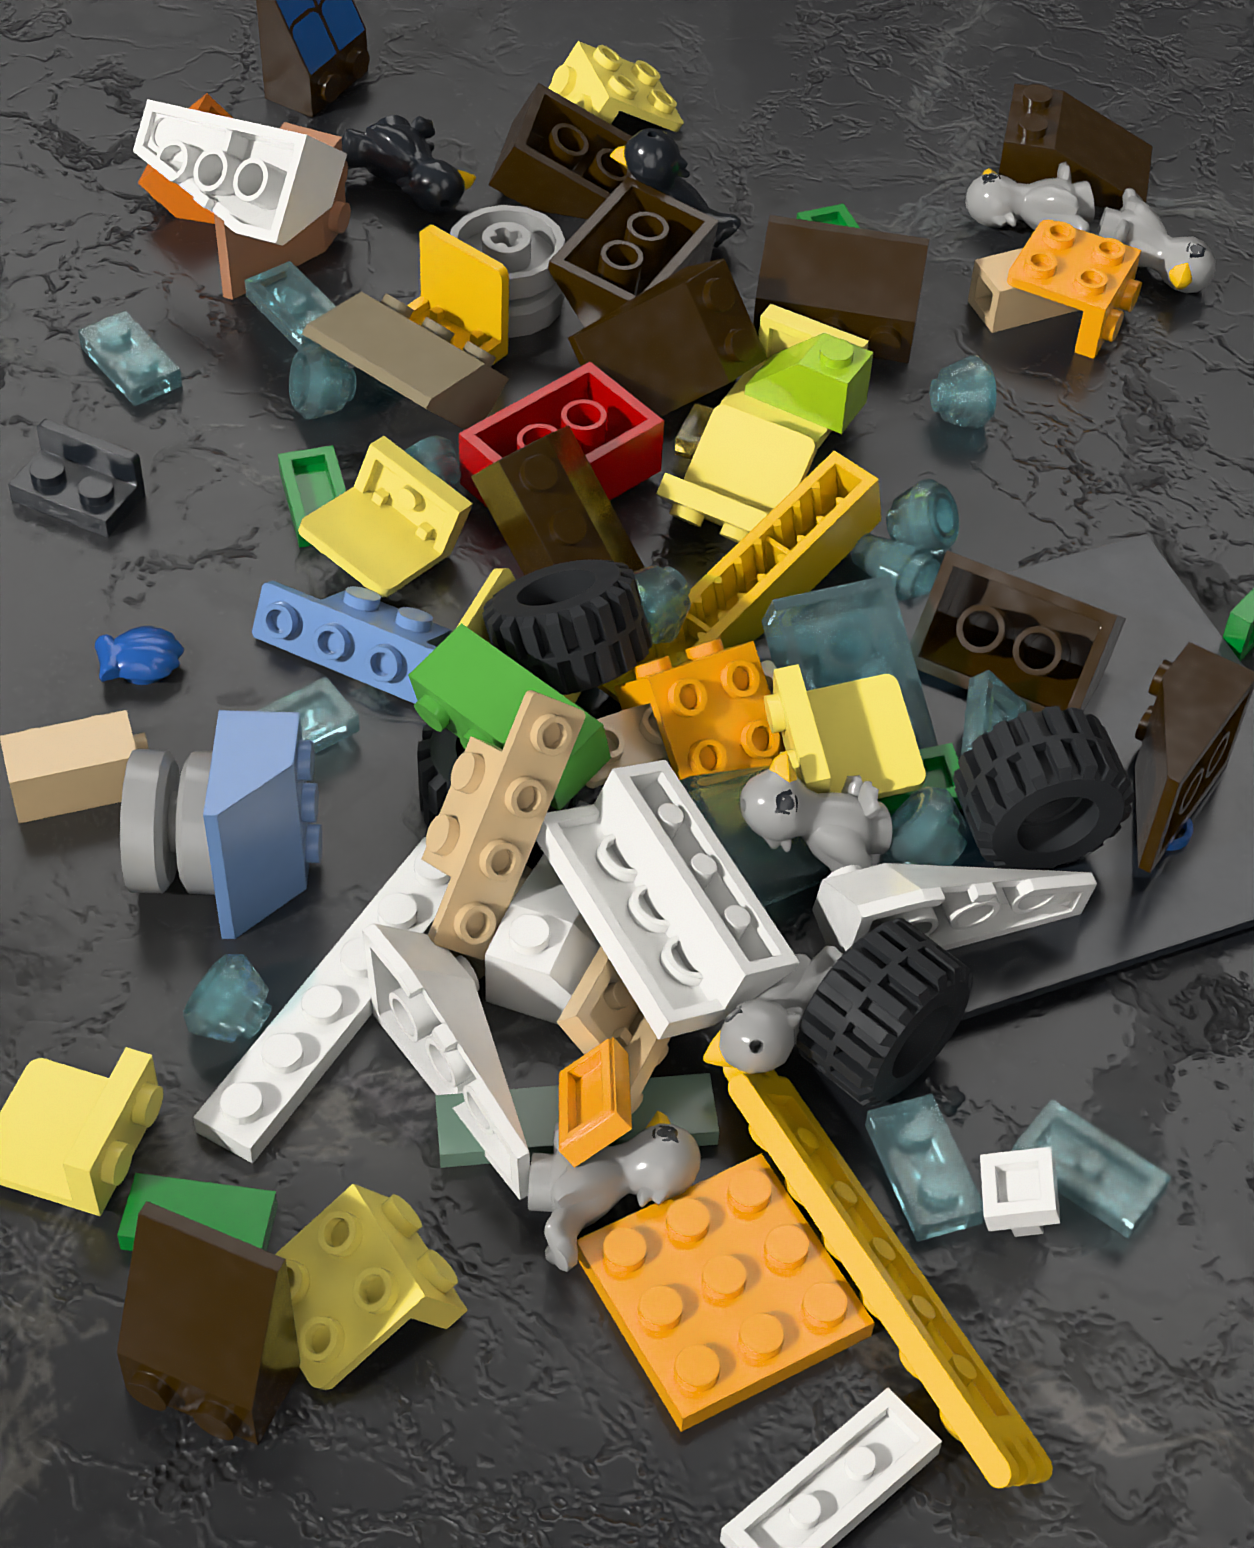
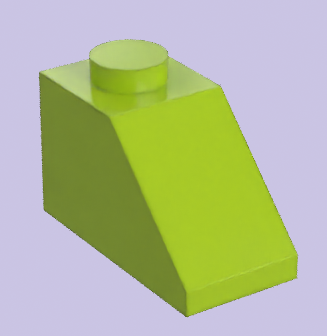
(816, 380)

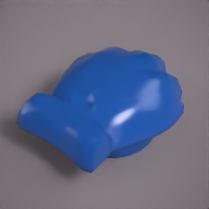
(138, 655)

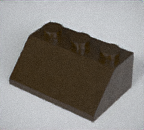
(628, 248)
(845, 279)
(553, 506)
(1027, 635)

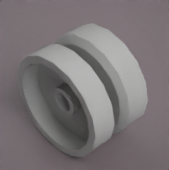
(524, 245)
(165, 822)

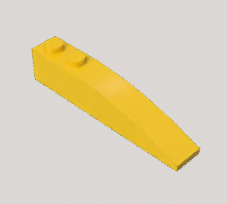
(776, 559)

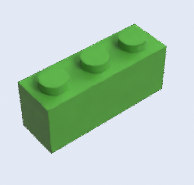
(478, 694)

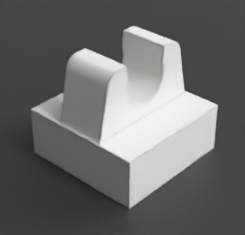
(1020, 1190)

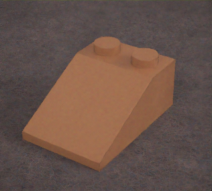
(246, 257)

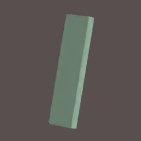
(683, 1098)

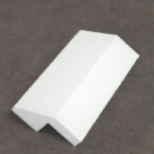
(665, 900)

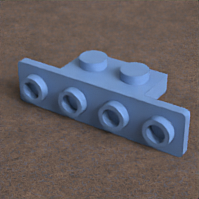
(350, 634)

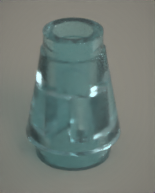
(910, 566)

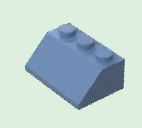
(260, 815)

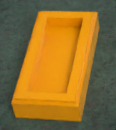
(594, 1101)

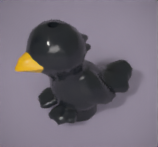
(403, 157)
(657, 163)

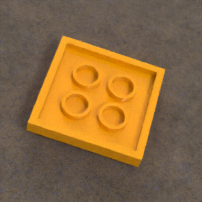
(723, 1291)

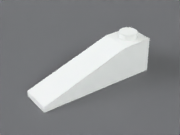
(246, 173)
(946, 902)
(539, 948)
(438, 1022)

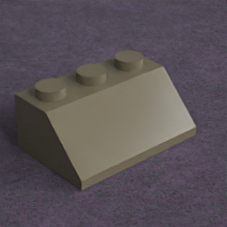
(411, 357)

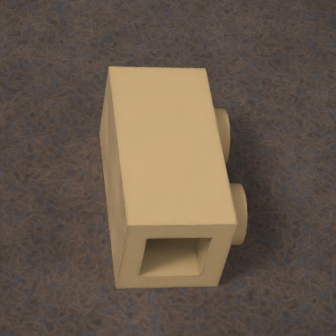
(1003, 305)
(69, 765)

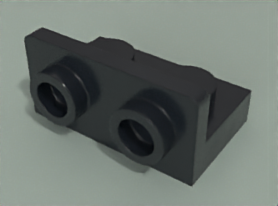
(80, 479)

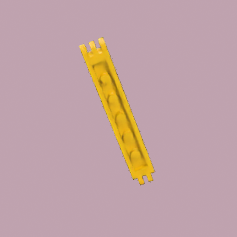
(890, 1282)

